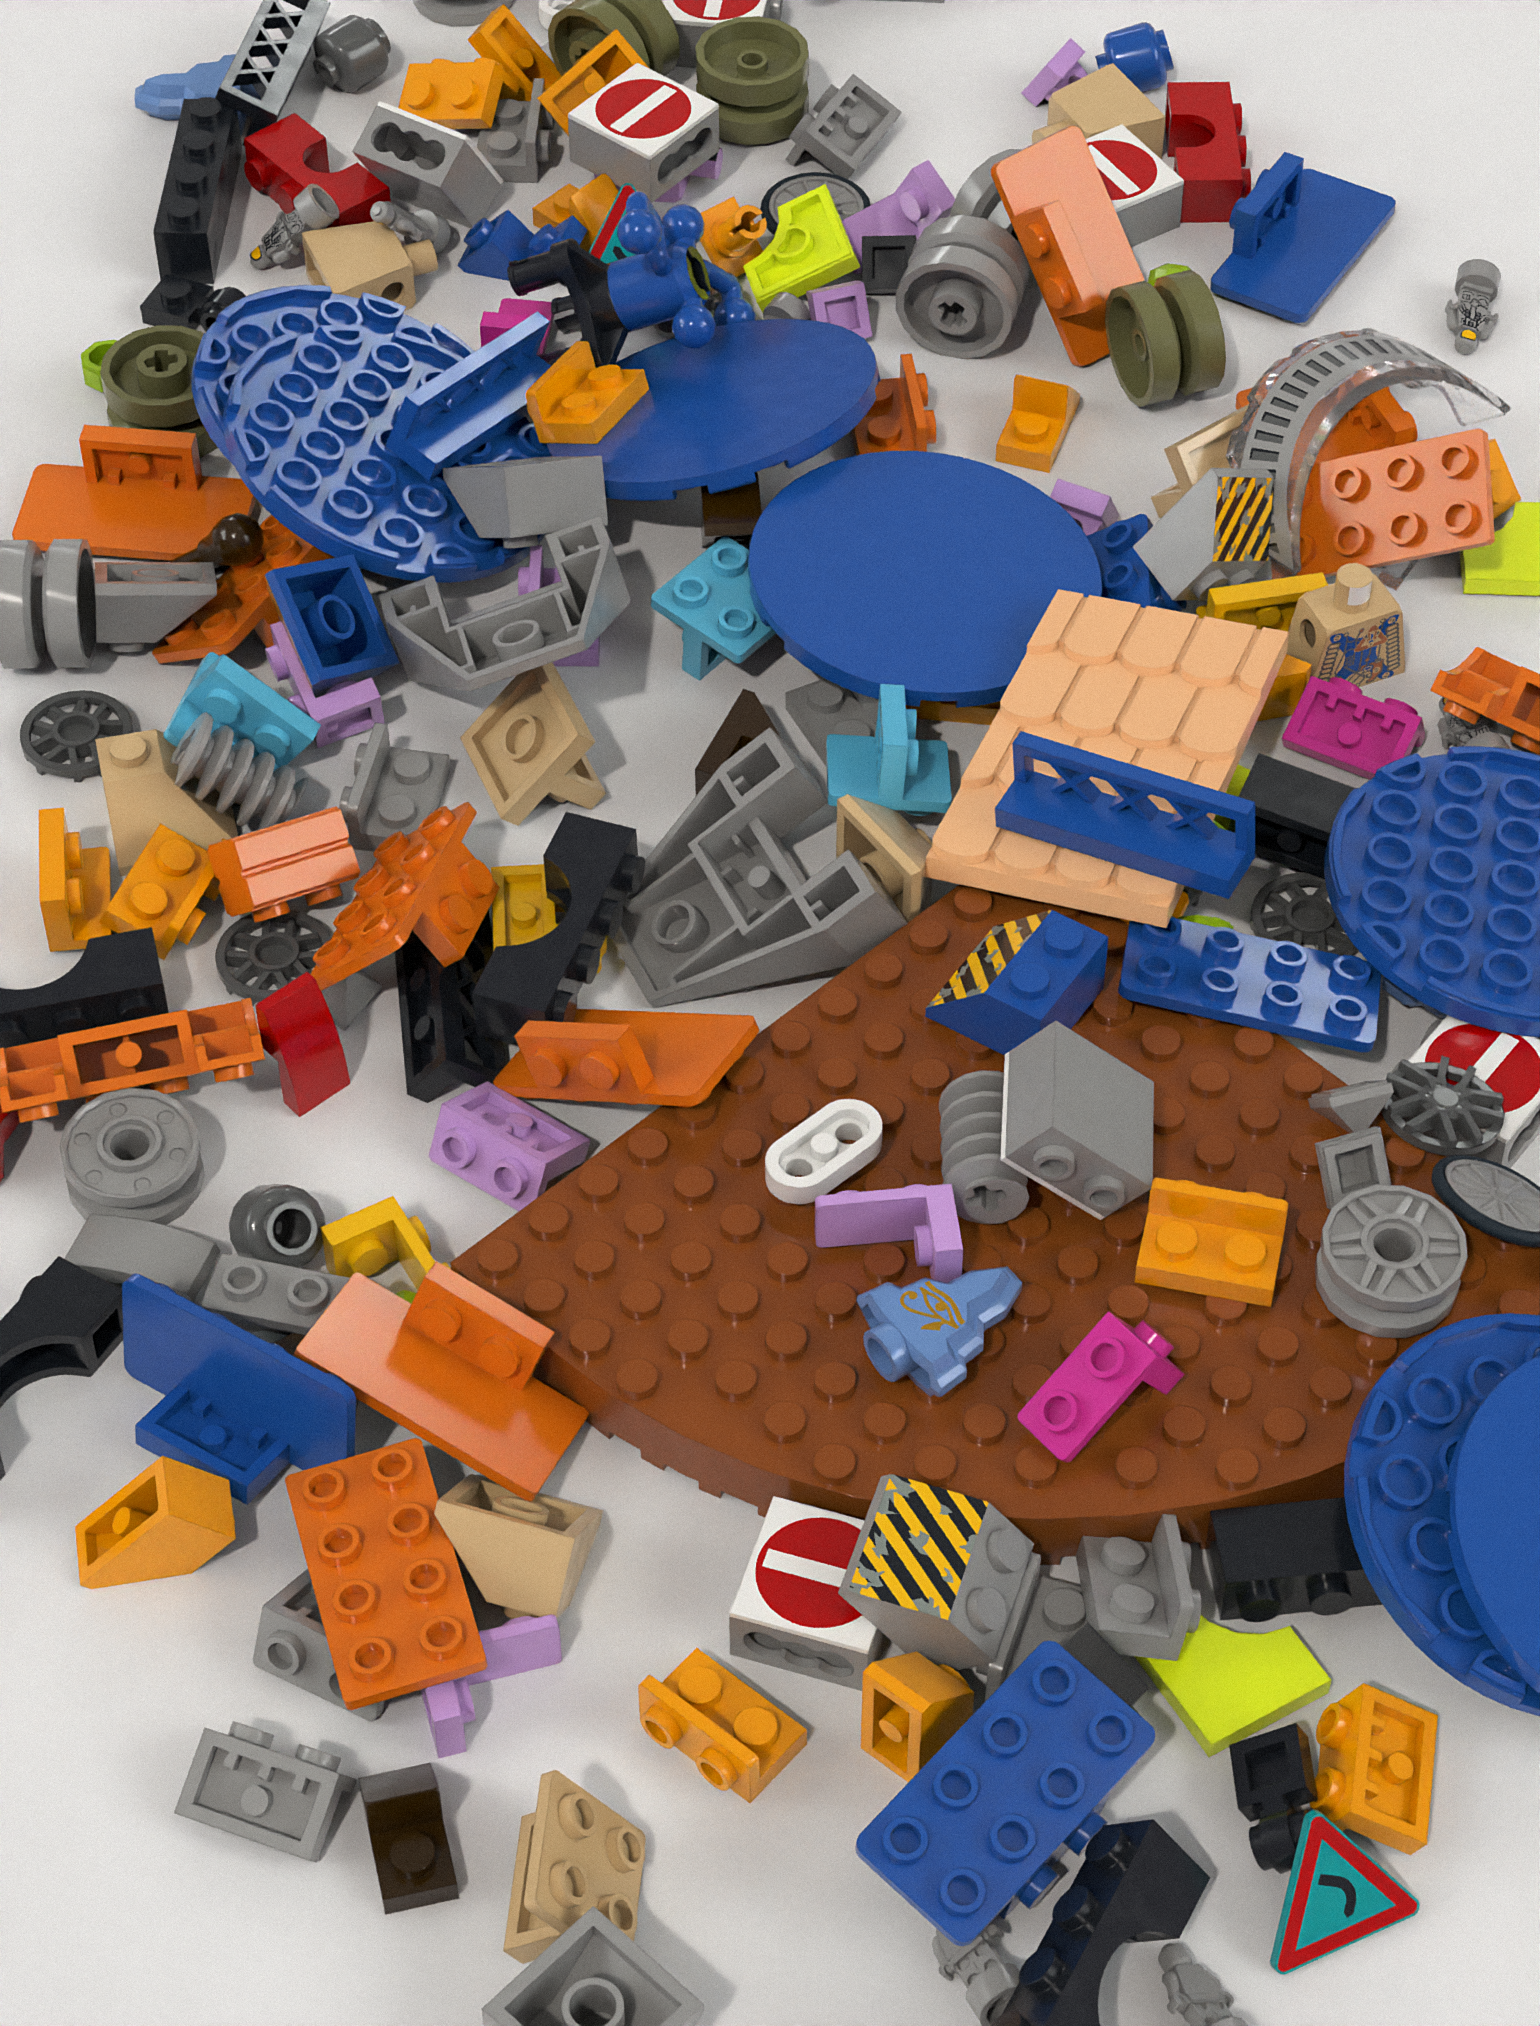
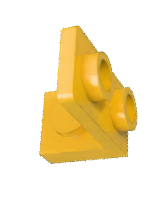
(375, 1238)

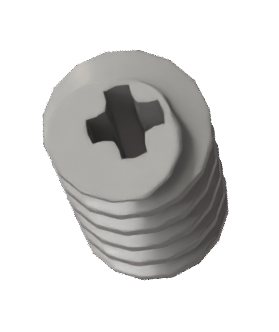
(236, 774)
(971, 1150)

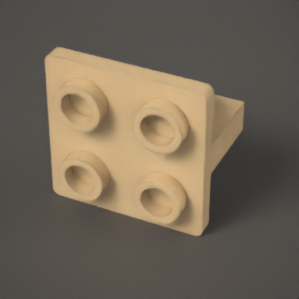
(567, 1861)

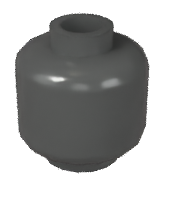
(351, 53)
(277, 1225)

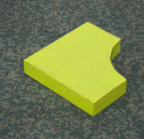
(805, 251)
(1509, 563)
(1236, 1682)

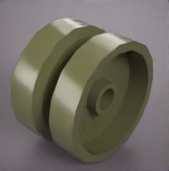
(641, 22)
(756, 76)
(1165, 338)
(150, 382)

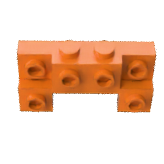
(1497, 691)
(130, 1055)

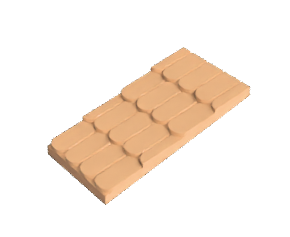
(1125, 686)

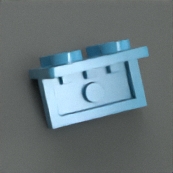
(713, 608)
(244, 705)
(891, 766)

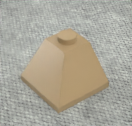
(143, 795)
(888, 850)
(519, 1549)

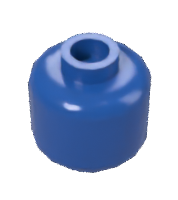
(1138, 54)

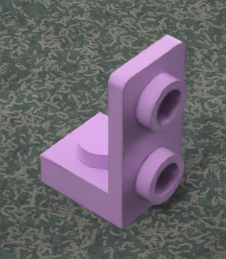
(910, 209)
(341, 711)
(897, 1214)
(510, 1649)

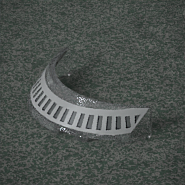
(1308, 395)

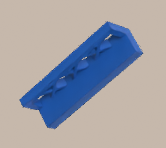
(470, 400)
(1128, 826)

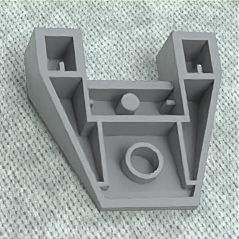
(518, 631)
(727, 899)

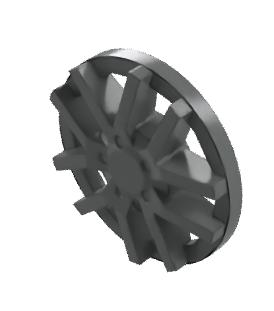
(72, 732)
(1303, 919)
(270, 956)
(1443, 1107)

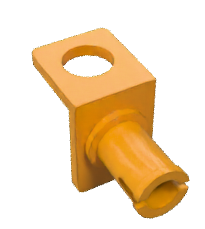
(732, 235)

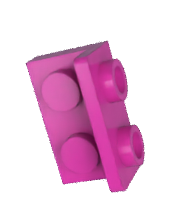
(1351, 729)

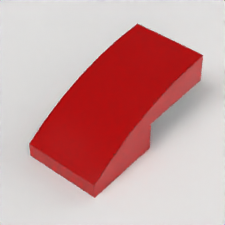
(304, 1042)

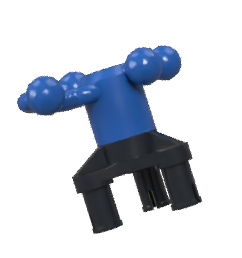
(639, 291)

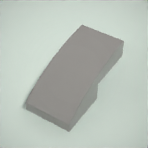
(124, 1245)

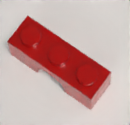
(1206, 149)
(293, 155)

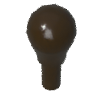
(231, 542)

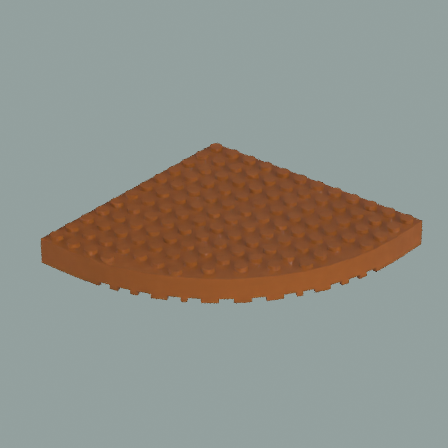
(737, 1345)

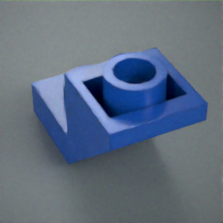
(508, 239)

